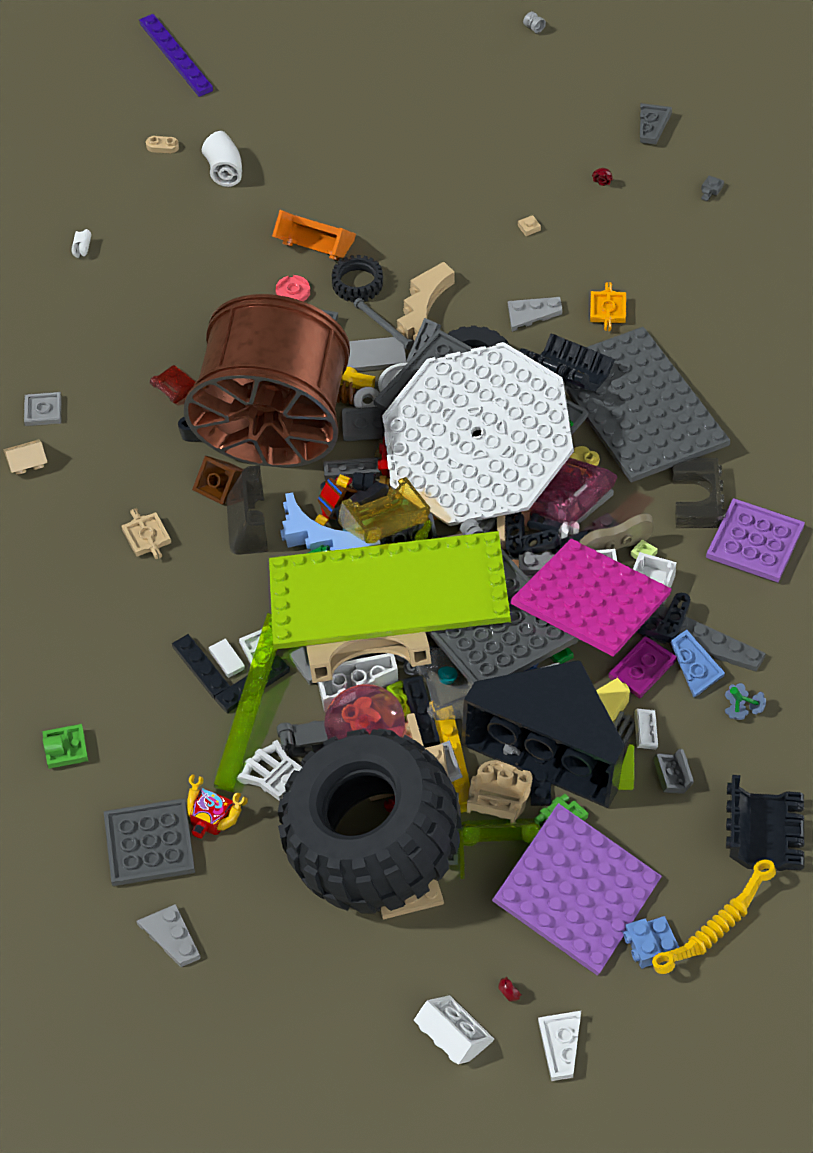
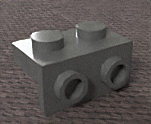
(673, 772)

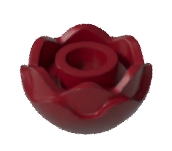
(602, 176)
(509, 990)

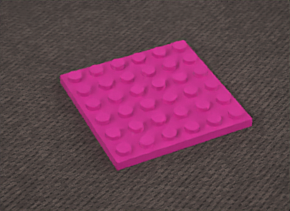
(591, 597)

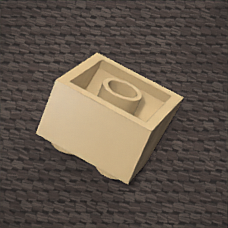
(25, 456)

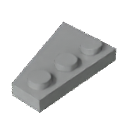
(531, 310)
(171, 934)

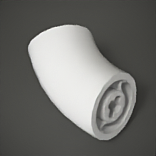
(223, 159)

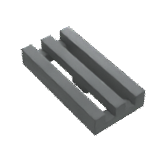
(627, 719)

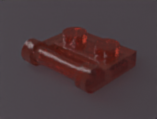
(177, 380)

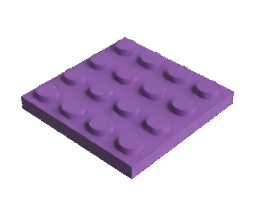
(755, 540)

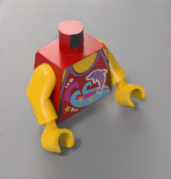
(210, 810)

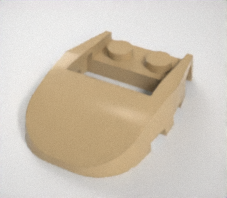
(499, 790)

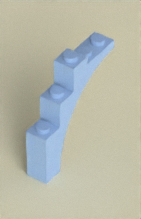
(302, 530)

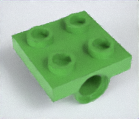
(65, 746)

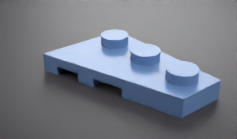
(695, 663)

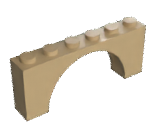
(328, 656)

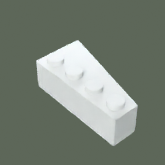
(372, 670)

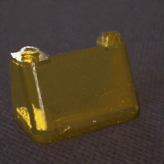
(386, 515)

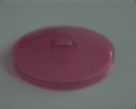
(364, 708)

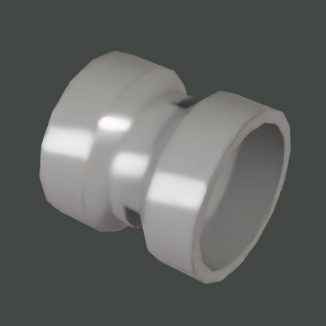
(534, 22)
(470, 526)

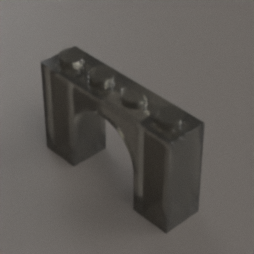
(703, 513)

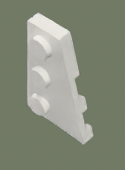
(560, 1043)

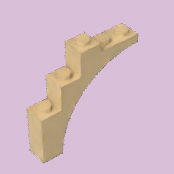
(424, 292)

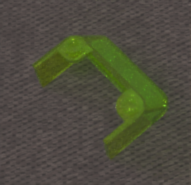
(495, 830)

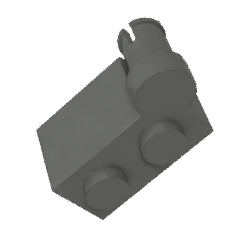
(302, 738)

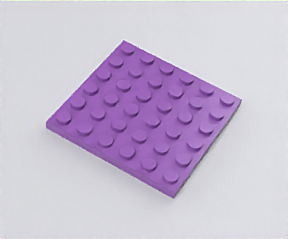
(577, 889)

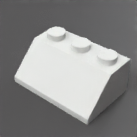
(453, 1029)

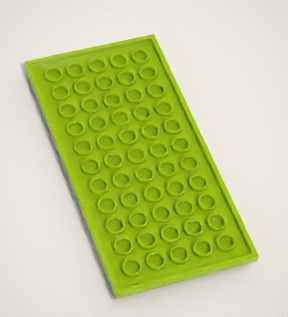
(388, 590)

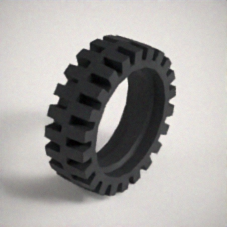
(354, 264)

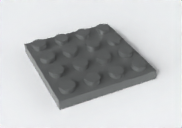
(148, 842)

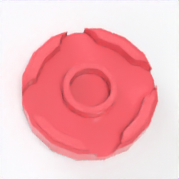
(293, 287)

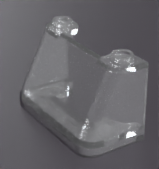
(446, 699)

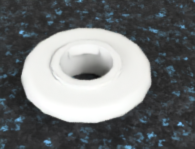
(364, 393)

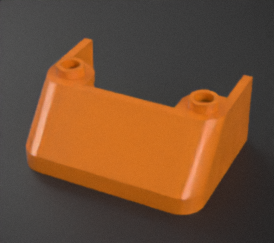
(313, 235)

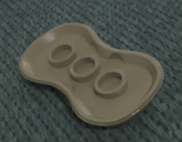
(623, 535)

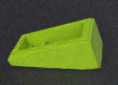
(627, 771)

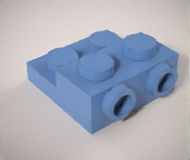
(649, 939)

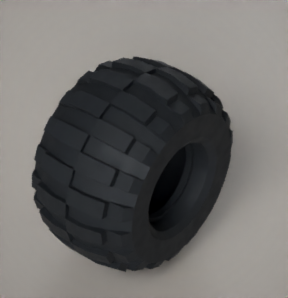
(394, 857)

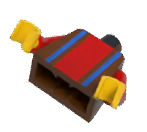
(332, 494)

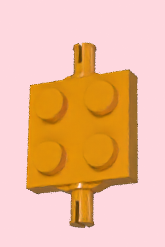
(608, 306)

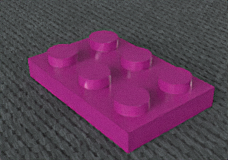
(643, 666)

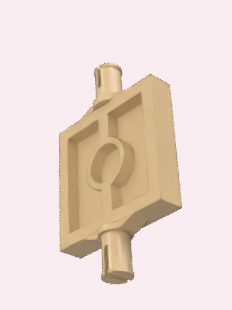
(146, 534)

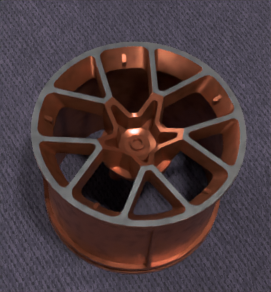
(269, 381)

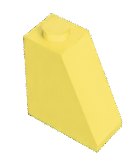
(614, 697)

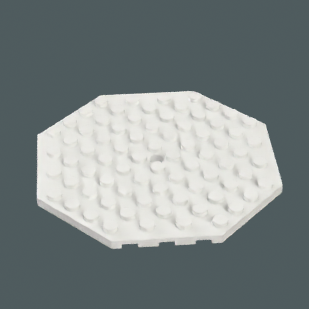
(521, 439)

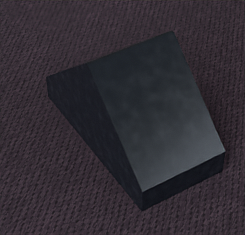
(550, 717)

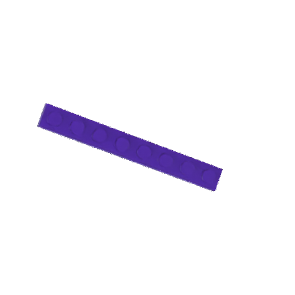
(176, 55)

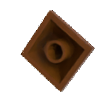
(216, 479)

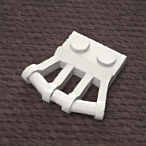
(273, 781)

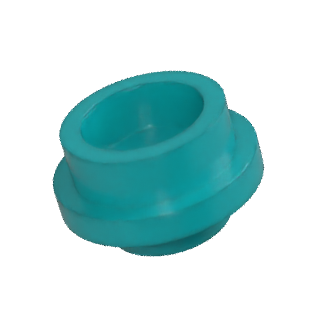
(447, 675)

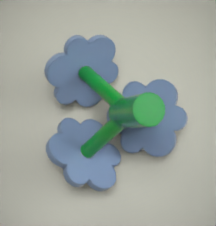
(738, 697)

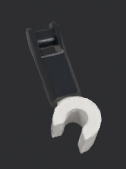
(541, 523)

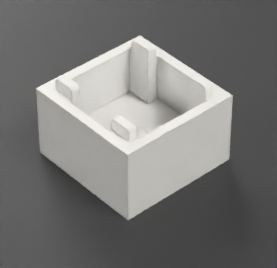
(656, 569)

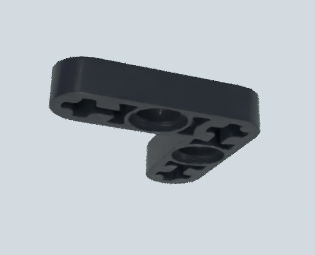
(524, 541)
(663, 626)

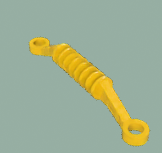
(721, 922)

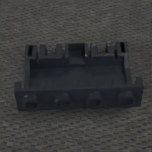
(573, 362)
(764, 828)

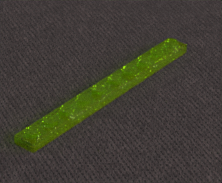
(247, 710)

